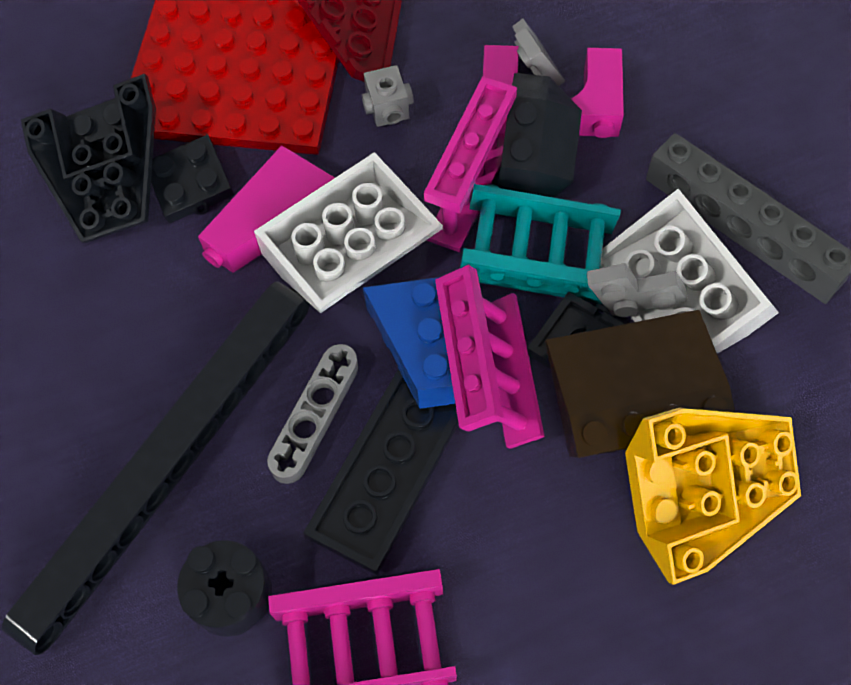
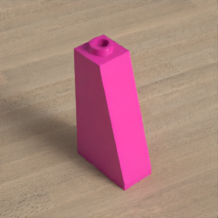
(272, 190)

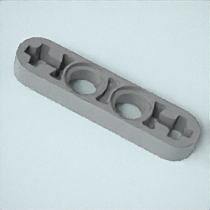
(308, 410)

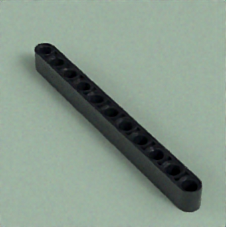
(153, 471)

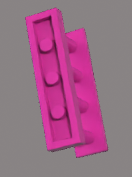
(469, 159)
(488, 359)
(378, 597)

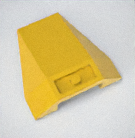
(708, 483)

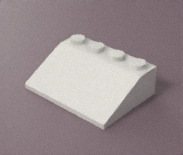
(345, 232)
(681, 241)

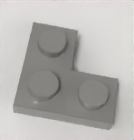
(534, 53)
(626, 295)

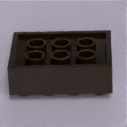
(631, 372)

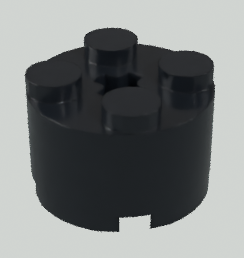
(209, 570)

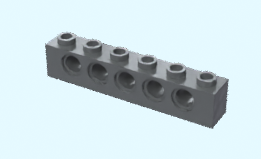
(752, 218)

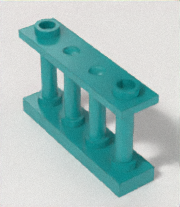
(531, 275)

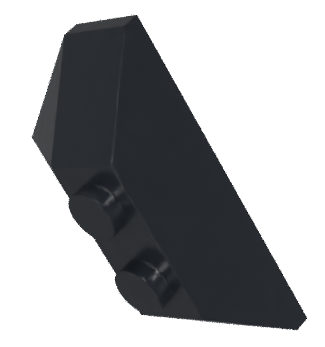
(540, 138)

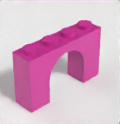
(602, 91)

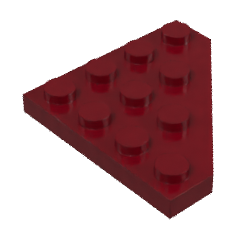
(357, 31)

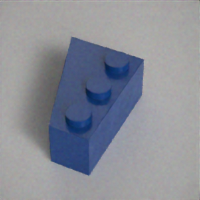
(414, 333)

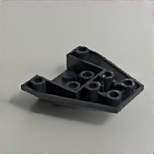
(98, 159)

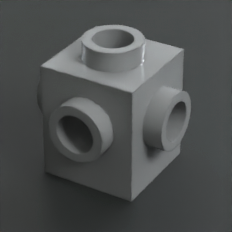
(386, 96)

